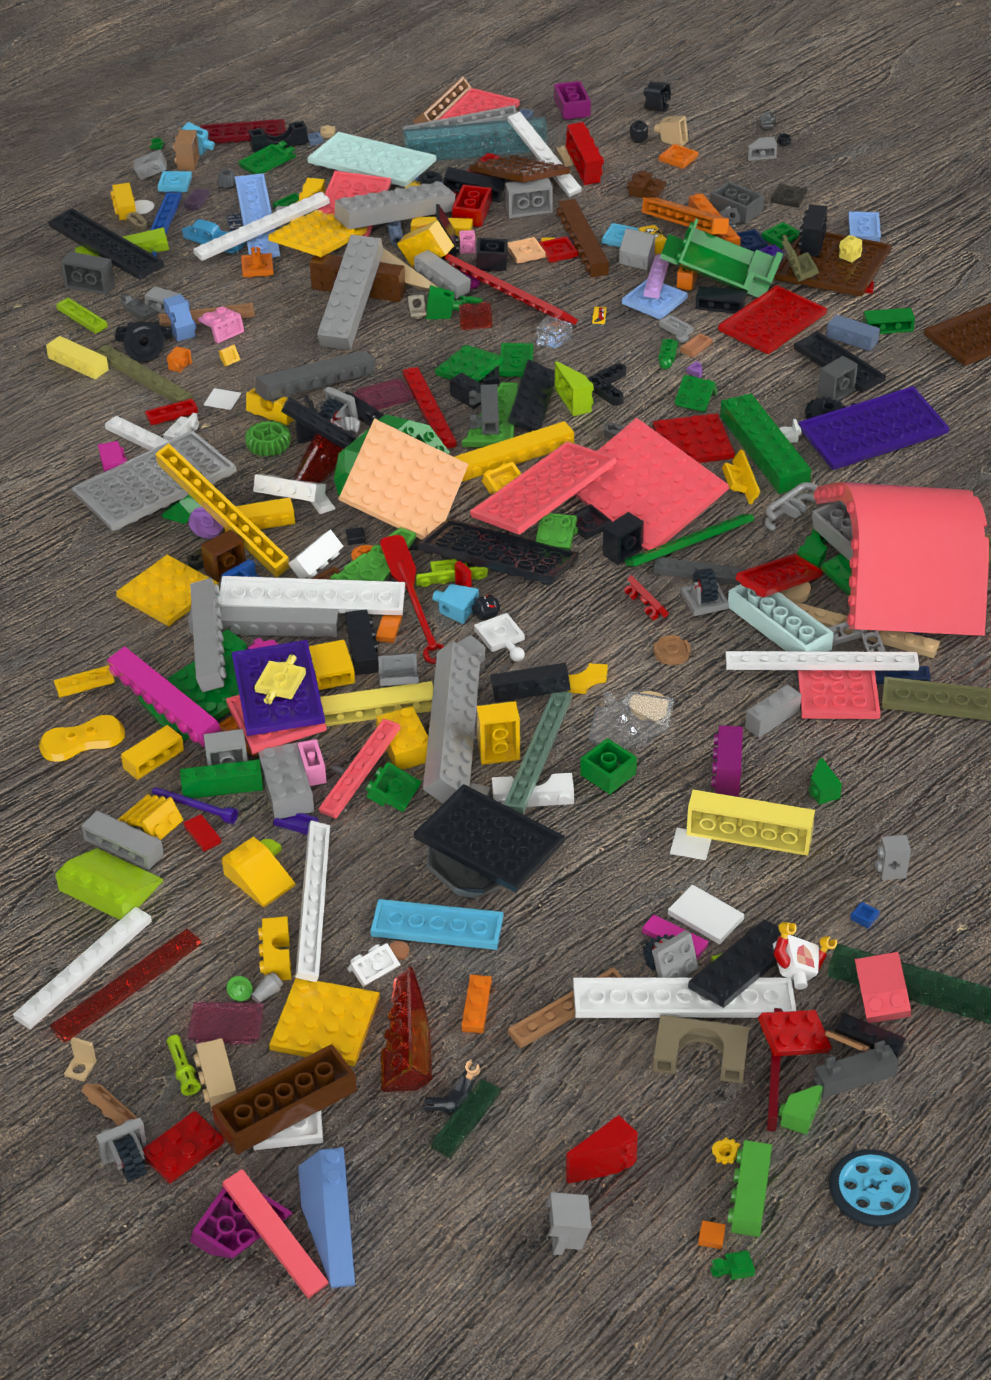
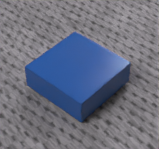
(864, 915)

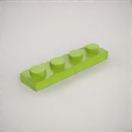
(81, 315)

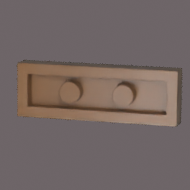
(110, 1106)

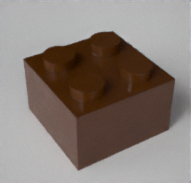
(222, 554)

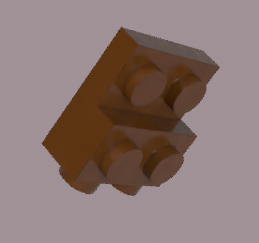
(645, 186)

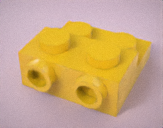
(499, 477)

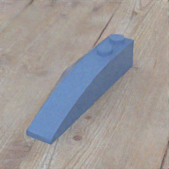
(327, 1213)

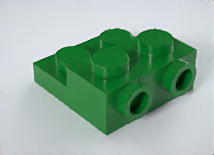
(392, 787)

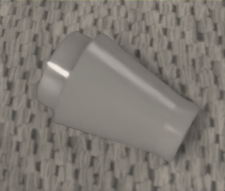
(268, 986)

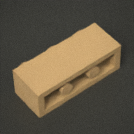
(214, 1071)

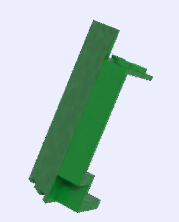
(722, 260)

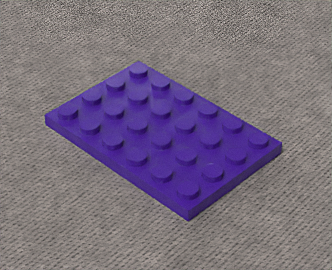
(282, 713)

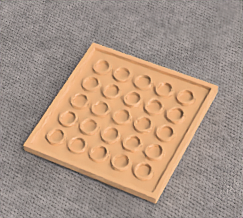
(403, 480)

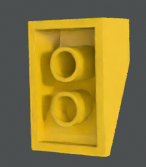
(257, 872)

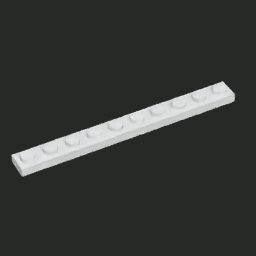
(261, 226)
(820, 660)
(313, 902)

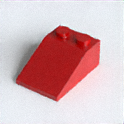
(603, 1152)

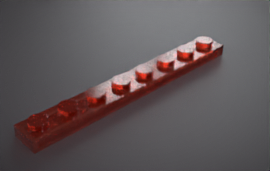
(125, 985)

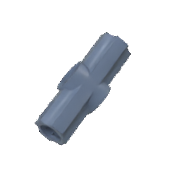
(394, 232)

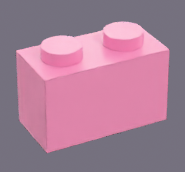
(313, 762)

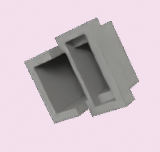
(568, 1221)

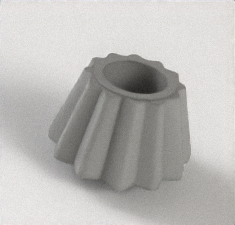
(350, 425)

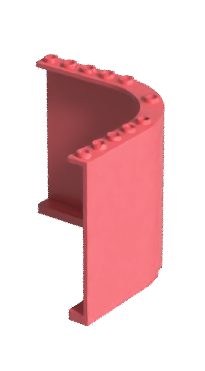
(914, 557)

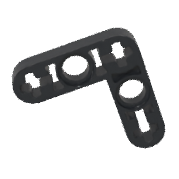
(601, 382)

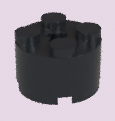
(657, 96)

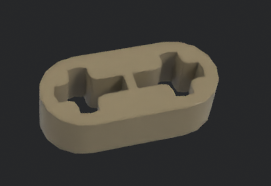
(137, 222)

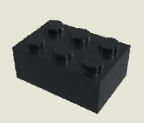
(813, 230)

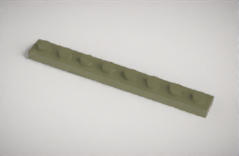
(144, 375)

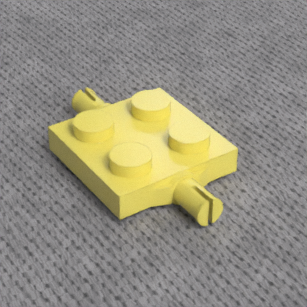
(280, 679)

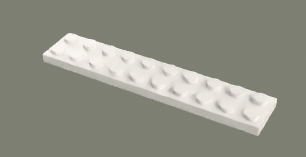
(345, 595)
(673, 998)

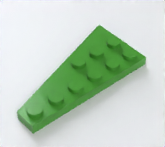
(506, 397)
(373, 564)

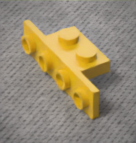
(740, 477)

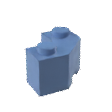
(181, 321)

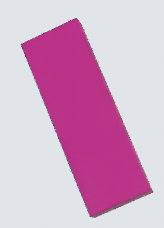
(659, 926)

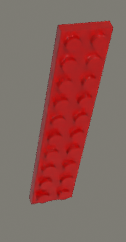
(510, 290)

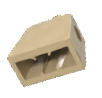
(673, 130)

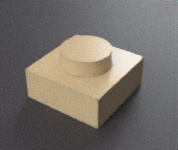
(327, 131)

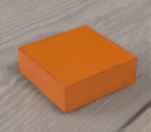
(711, 1234)

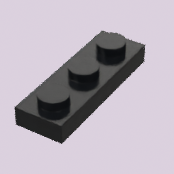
(869, 1033)

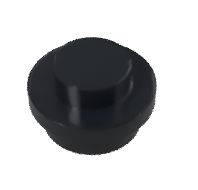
(784, 139)

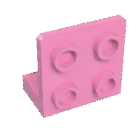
(224, 323)

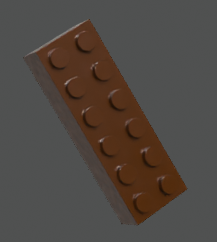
(387, 284)
(284, 1099)

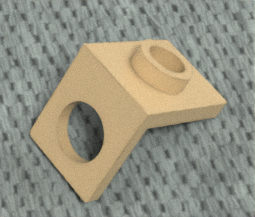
(83, 1055)

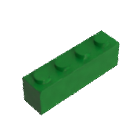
(221, 779)

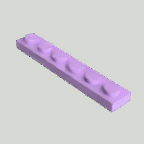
(656, 277)

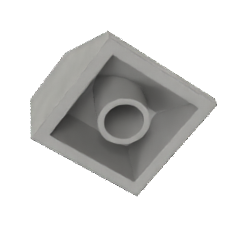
(637, 249)

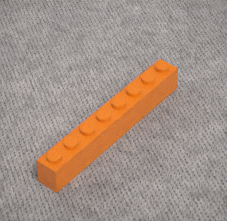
(685, 215)

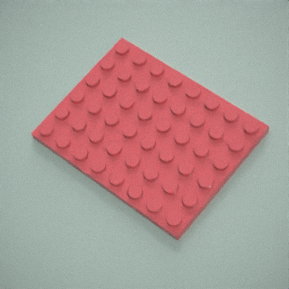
(652, 483)

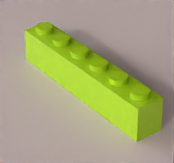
(150, 241)

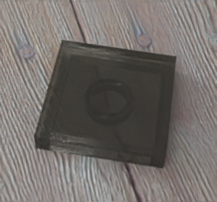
(789, 195)

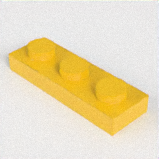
(83, 681)

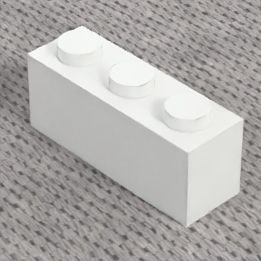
(316, 555)

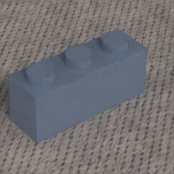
(853, 332)

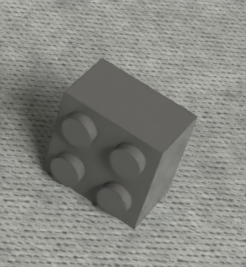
(837, 379)

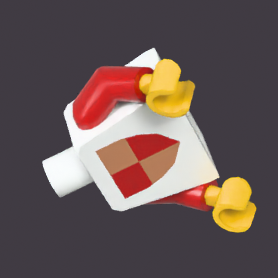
(798, 957)

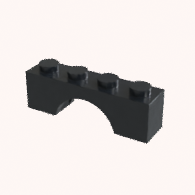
(294, 135)

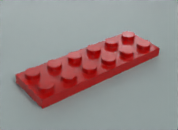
(778, 575)

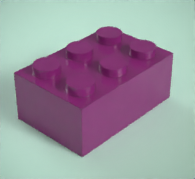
(572, 100)
(728, 760)

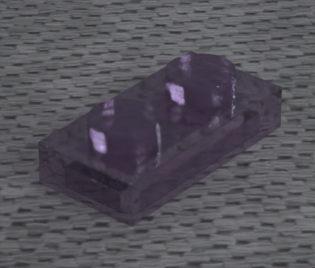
(196, 199)

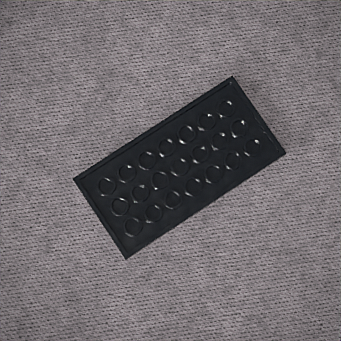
(498, 551)

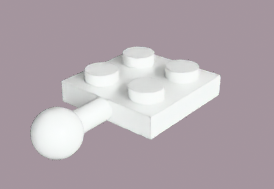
(501, 633)

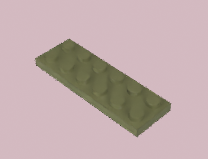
(937, 698)

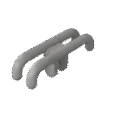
(789, 504)

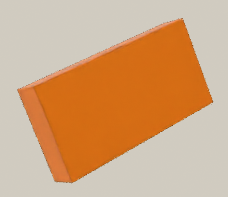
(388, 628)

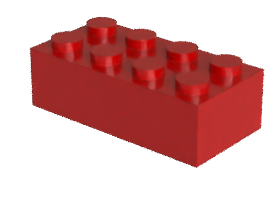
(584, 153)

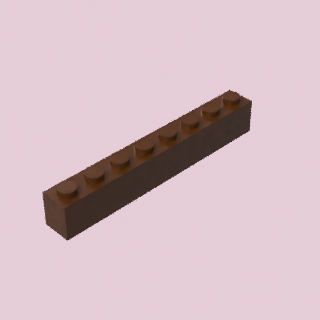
(582, 238)

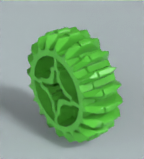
(267, 438)

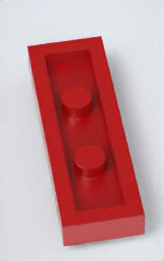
(171, 411)

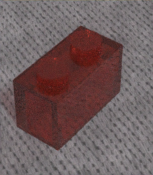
(475, 316)

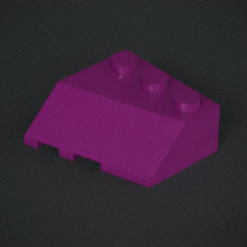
(226, 1230)

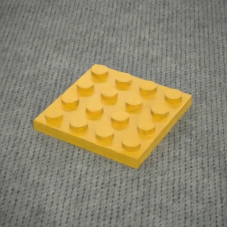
(162, 590)
(322, 1016)

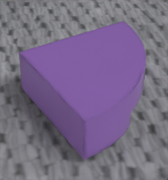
(695, 369)

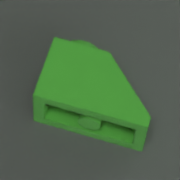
(800, 1109)

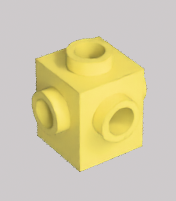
(850, 248)

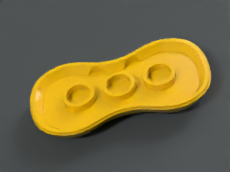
(66, 742)

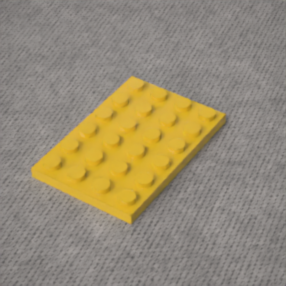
(315, 234)

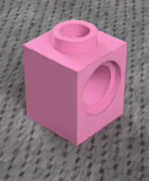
(467, 242)

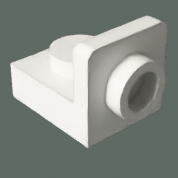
(792, 433)

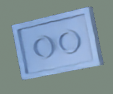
(864, 225)

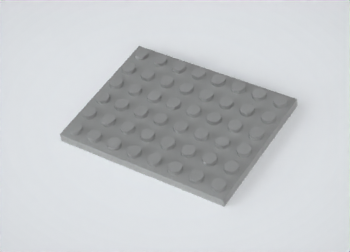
(143, 486)

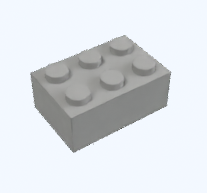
(528, 198)

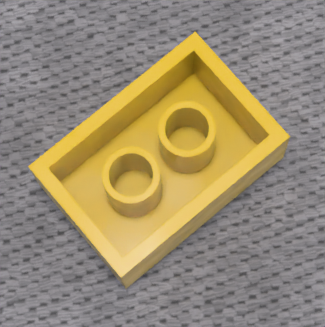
(428, 237)
(498, 733)
(411, 741)

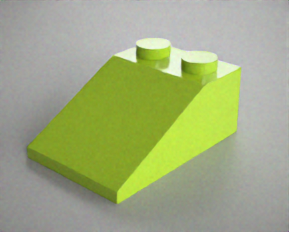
(573, 389)

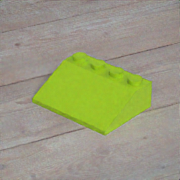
(106, 882)

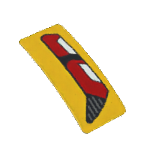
(599, 315)

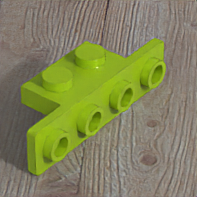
(444, 572)

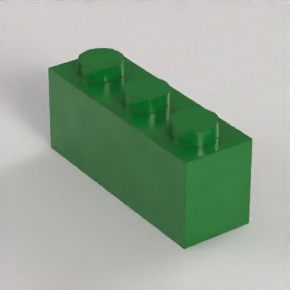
(890, 320)

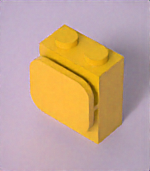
(332, 664)

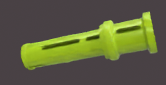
(175, 1047)

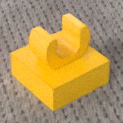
(229, 355)

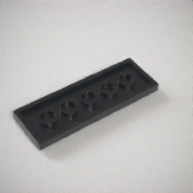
(824, 351)
(532, 397)
(738, 965)

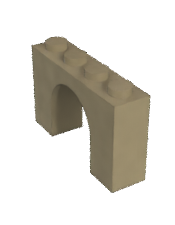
(678, 1032)

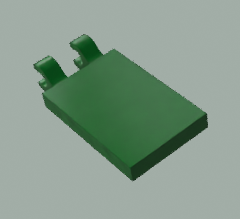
(267, 158)

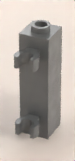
(489, 409)
(856, 1070)

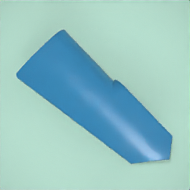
(206, 231)

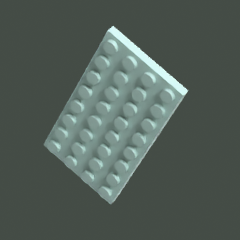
(371, 157)

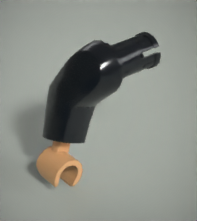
(456, 1097)

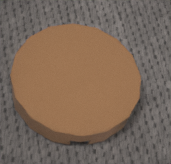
(672, 650)

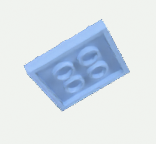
(658, 308)

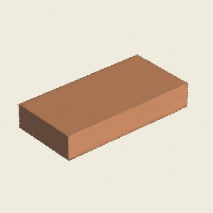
(696, 345)

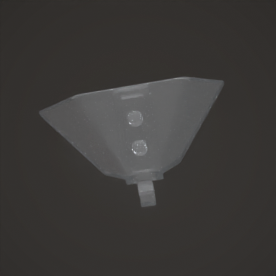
(631, 720)

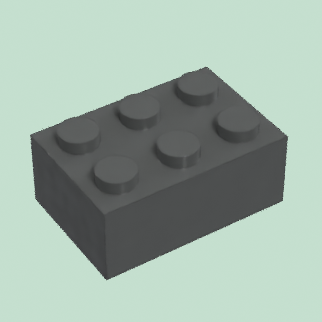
(748, 202)
(87, 273)

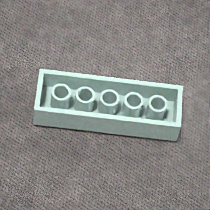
(781, 621)

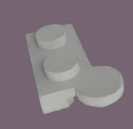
(677, 327)

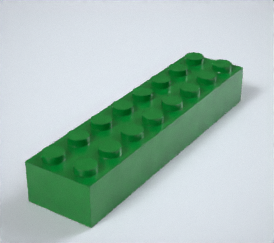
(765, 443)

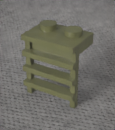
(803, 265)

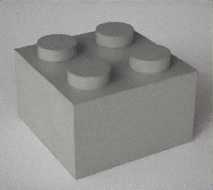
(225, 747)

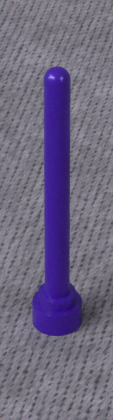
(228, 814)

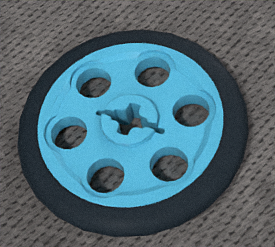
(874, 1214)

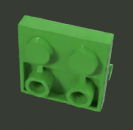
(557, 530)

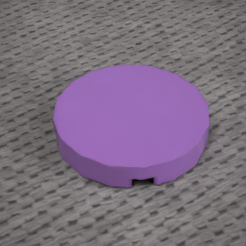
(204, 524)

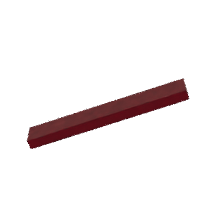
(773, 1089)

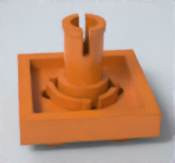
(257, 264)

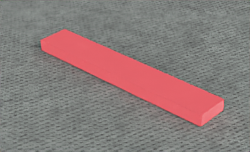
(359, 768)
(275, 1233)

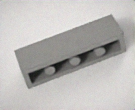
(441, 273)
(122, 840)

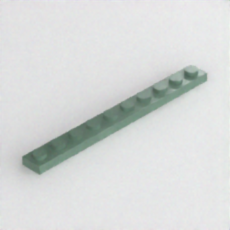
(538, 751)

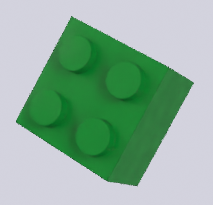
(608, 766)

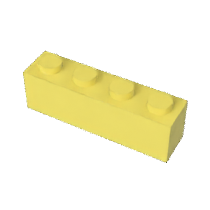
(77, 357)

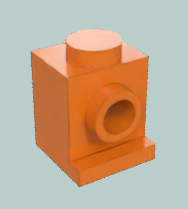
(178, 359)

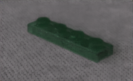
(465, 1118)

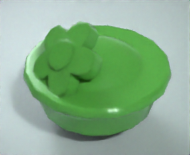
(239, 988)

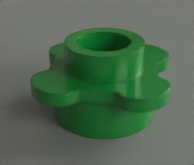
(157, 144)

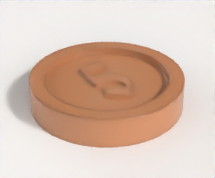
(400, 949)

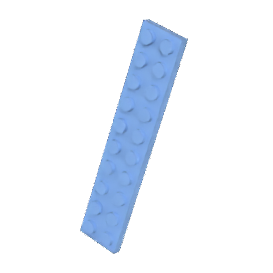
(254, 206)

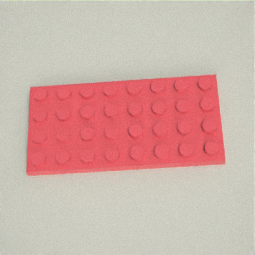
(543, 487)

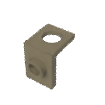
(419, 312)

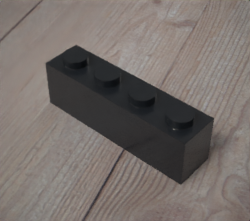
(456, 178)
(361, 642)
(530, 682)

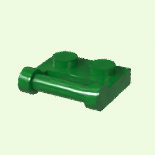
(776, 233)

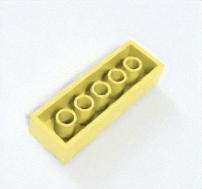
(750, 822)

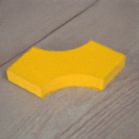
(592, 675)

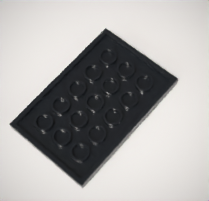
(489, 837)

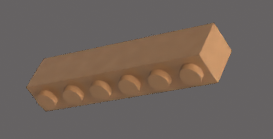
(444, 101)

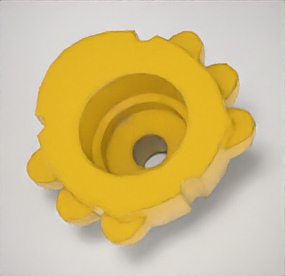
(723, 1148)

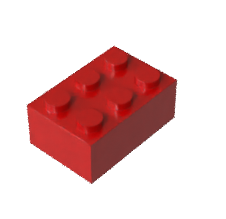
(473, 204)

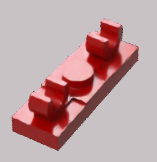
(646, 598)

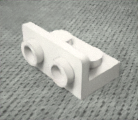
(181, 427)
(374, 964)

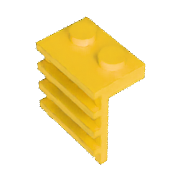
(154, 815)

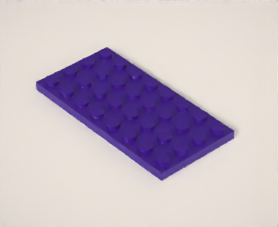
(873, 427)

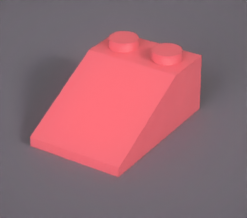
(883, 987)

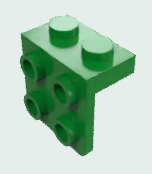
(695, 393)

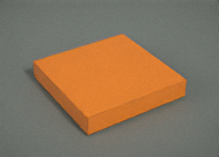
(678, 156)

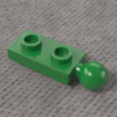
(667, 353)

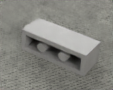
(773, 711)

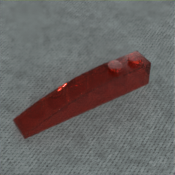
(318, 459)
(407, 1055)

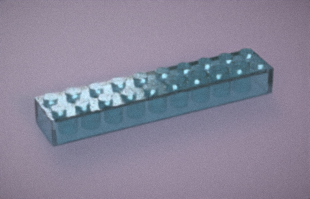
(471, 139)

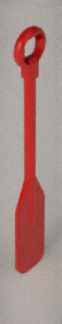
(404, 570)

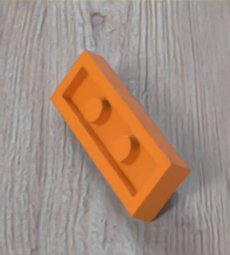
(476, 1003)

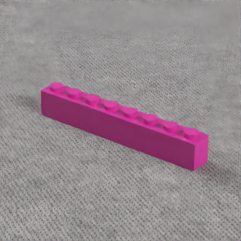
(162, 695)

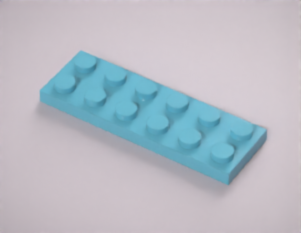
(437, 924)

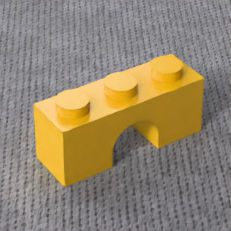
(259, 406)
(274, 936)

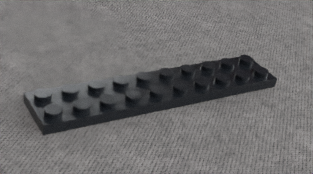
(106, 243)

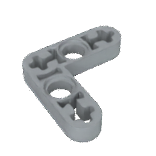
(857, 633)

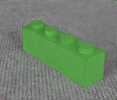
(751, 1188)

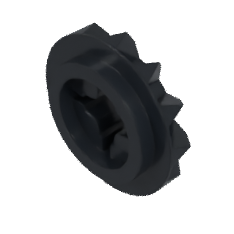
(429, 177)

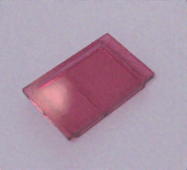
(385, 394)
(230, 1021)

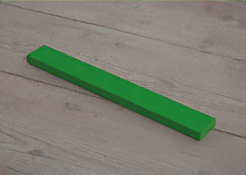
(689, 540)

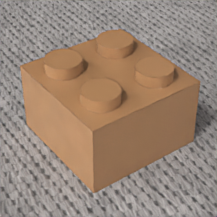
(186, 149)

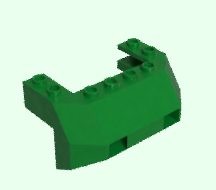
(414, 429)

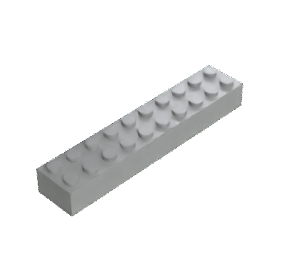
(451, 722)

